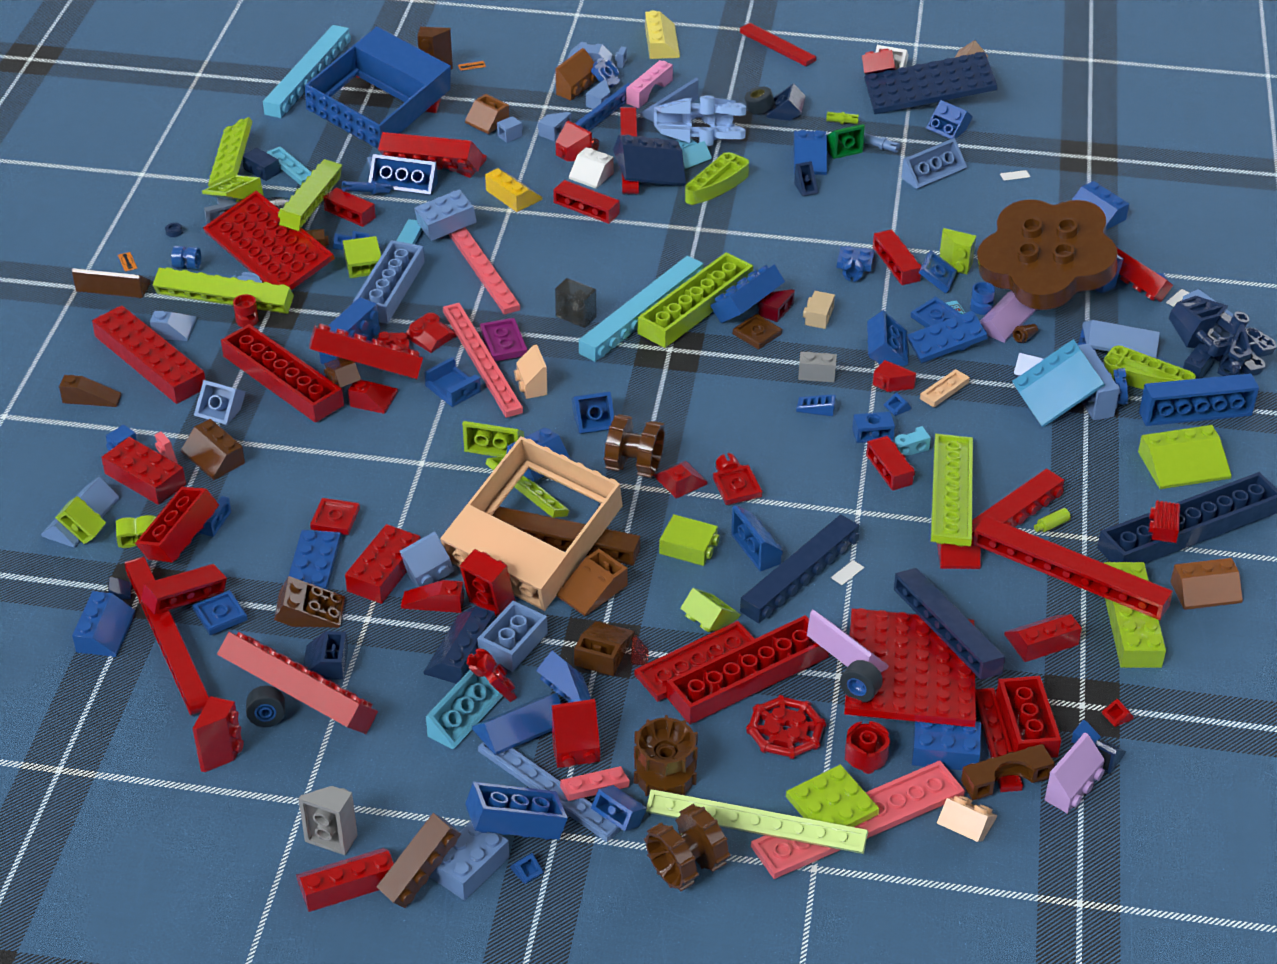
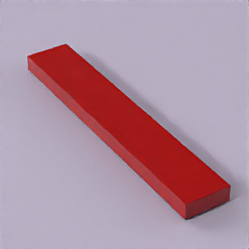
(778, 44)
(995, 734)

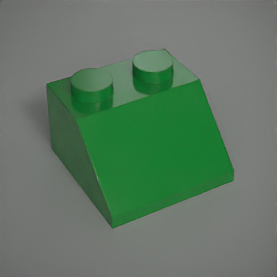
(846, 141)

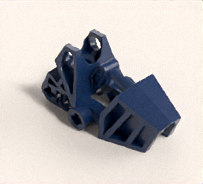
(1194, 324)

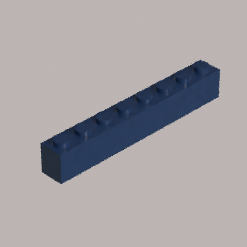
(799, 568)
(949, 623)

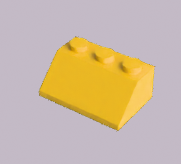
(510, 190)

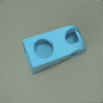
(913, 442)

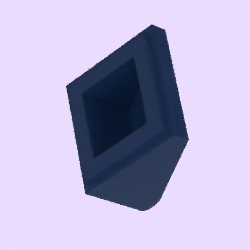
(120, 588)

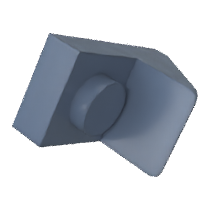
(213, 212)

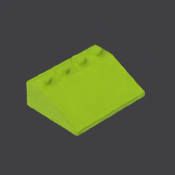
(1184, 456)

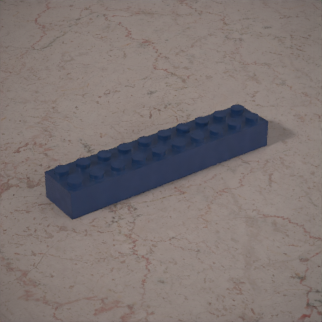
(1199, 520)

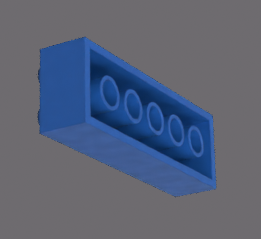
(1198, 399)

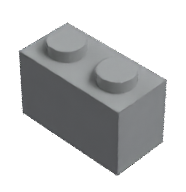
(817, 367)

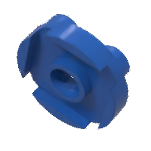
(600, 68)
(1119, 378)

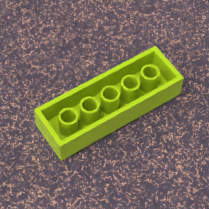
(1135, 634)

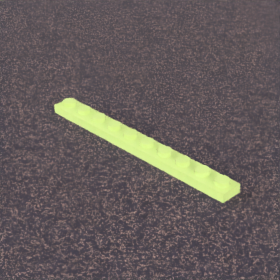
(763, 822)

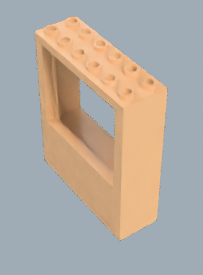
(533, 566)

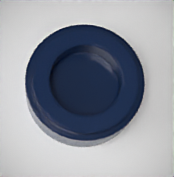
(173, 230)

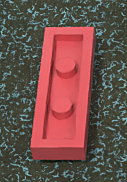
(588, 784)

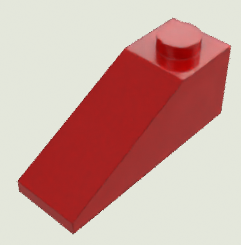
(437, 596)

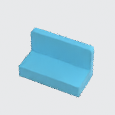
(695, 154)

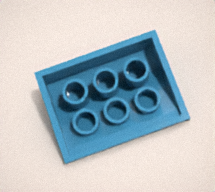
(1058, 383)

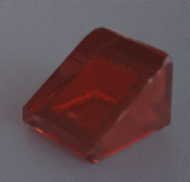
(639, 652)

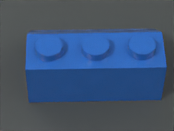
(1112, 205)
(887, 340)
(544, 438)
(755, 539)
(102, 625)

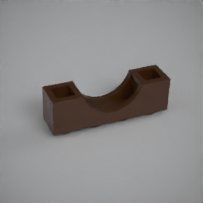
(1031, 763)

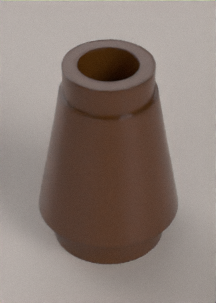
(1024, 332)

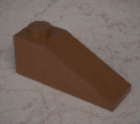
(87, 392)

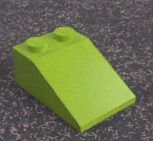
(235, 188)

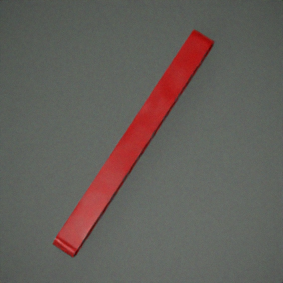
(169, 641)

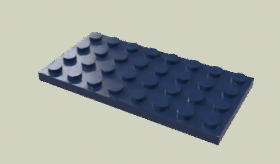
(930, 82)

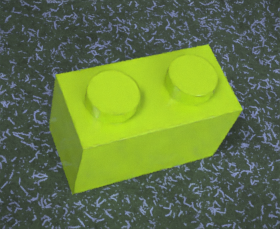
(80, 520)

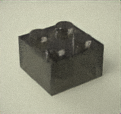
(575, 302)

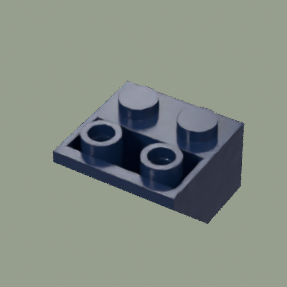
(327, 654)

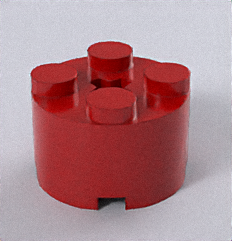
(867, 746)

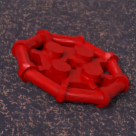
(780, 740)

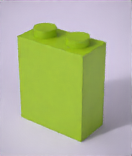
(361, 255)
(689, 540)

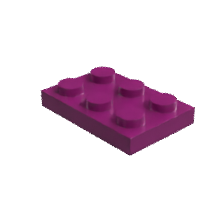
(503, 339)

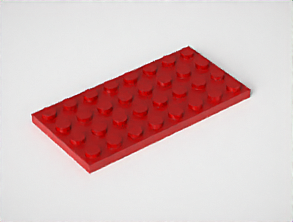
(264, 247)

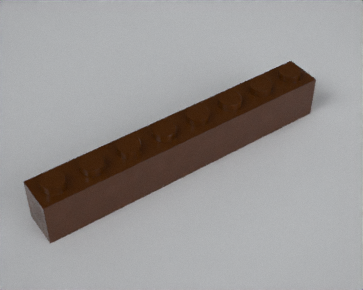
(561, 534)

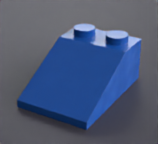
(811, 147)

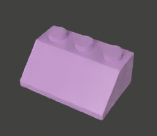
(1075, 774)

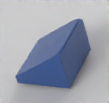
(897, 405)
(1082, 728)
(527, 868)

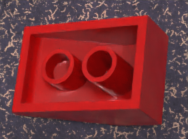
(575, 733)

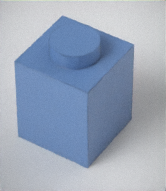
(509, 129)

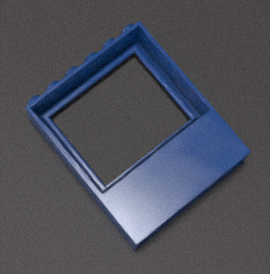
(388, 65)

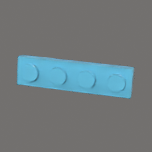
(290, 165)

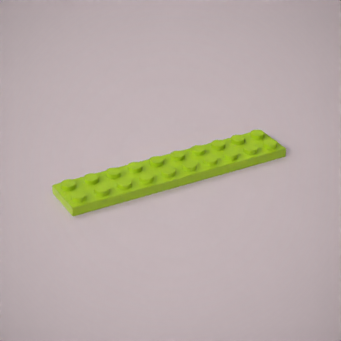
(952, 490)

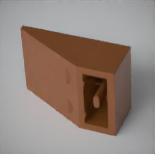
(594, 582)

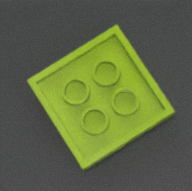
(833, 799)

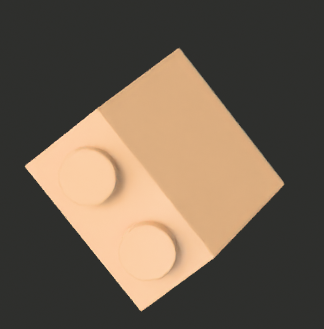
(532, 373)

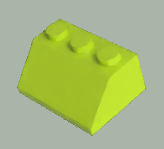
(488, 439)

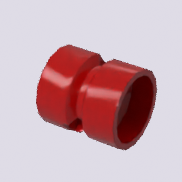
(245, 310)

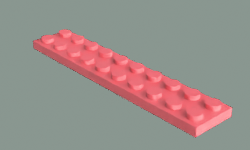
(897, 803)

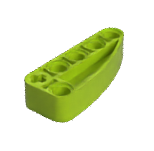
(717, 178)
(1143, 368)

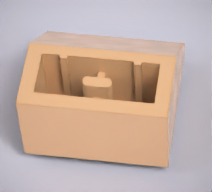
(966, 818)

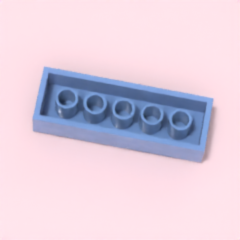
(392, 277)

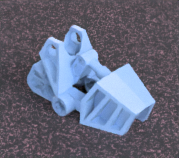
(675, 119)

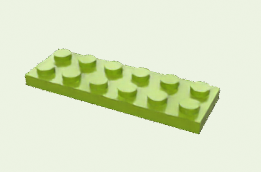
(230, 151)

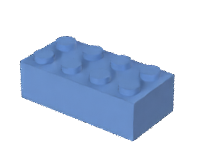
(1103, 401)

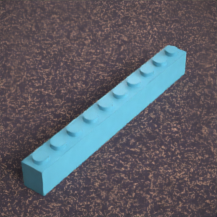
(313, 62)
(625, 319)

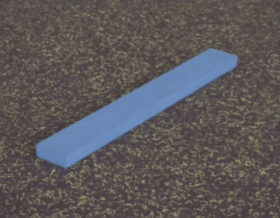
(538, 778)

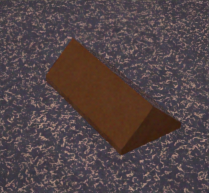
(110, 283)

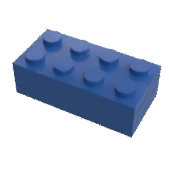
(747, 292)
(358, 318)
(516, 811)

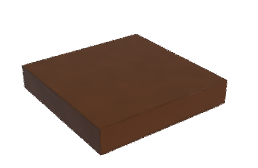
(757, 331)

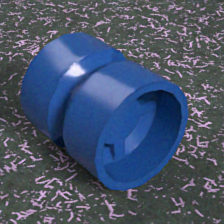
(186, 257)
(982, 298)

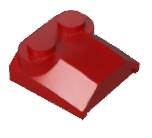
(429, 332)

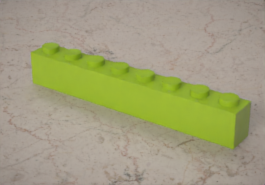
(310, 195)
(221, 289)

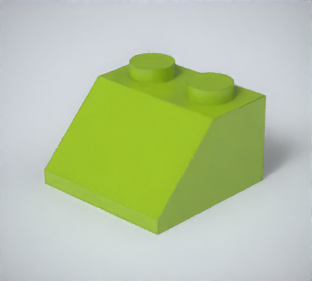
(958, 249)
(708, 610)

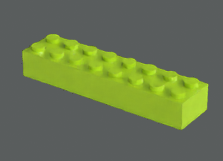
(691, 300)

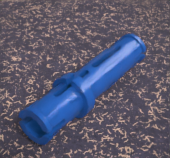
(372, 187)

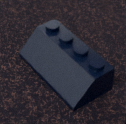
(451, 657)

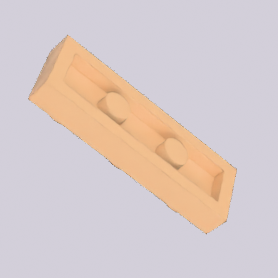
(944, 388)

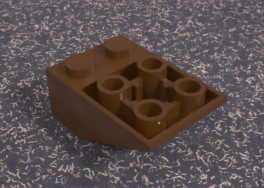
(308, 605)
(602, 647)

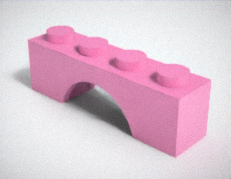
(638, 91)

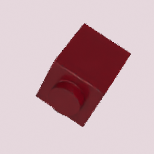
(776, 304)

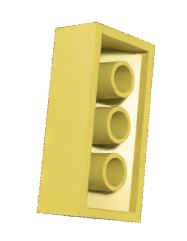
(660, 36)

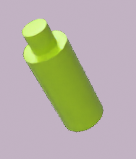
(1052, 520)

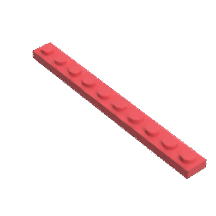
(485, 271)
(483, 360)

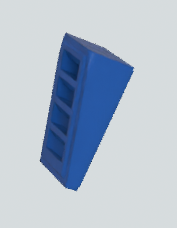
(817, 404)

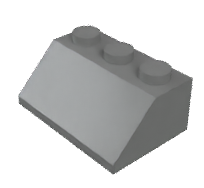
(329, 818)

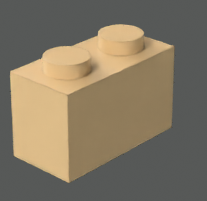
(819, 309)

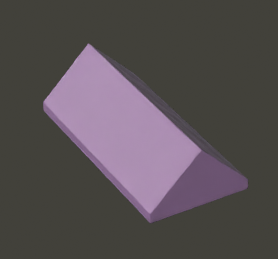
(1005, 317)
(839, 643)

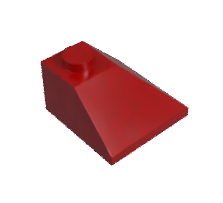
(572, 141)
(371, 396)
(680, 479)

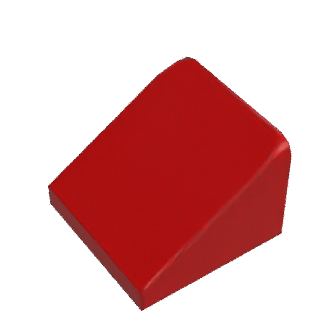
(1117, 713)

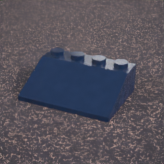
(650, 160)

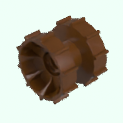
(644, 447)
(665, 756)
(675, 853)

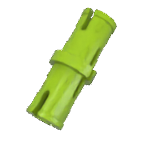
(842, 117)

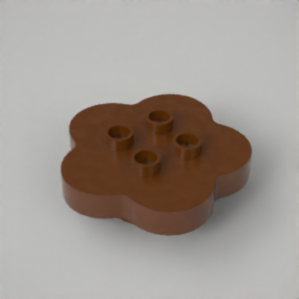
(1048, 251)

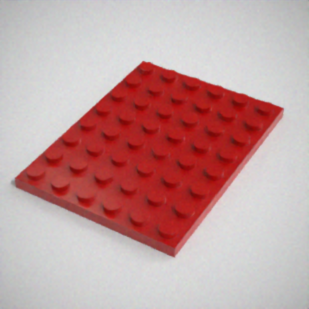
(923, 673)

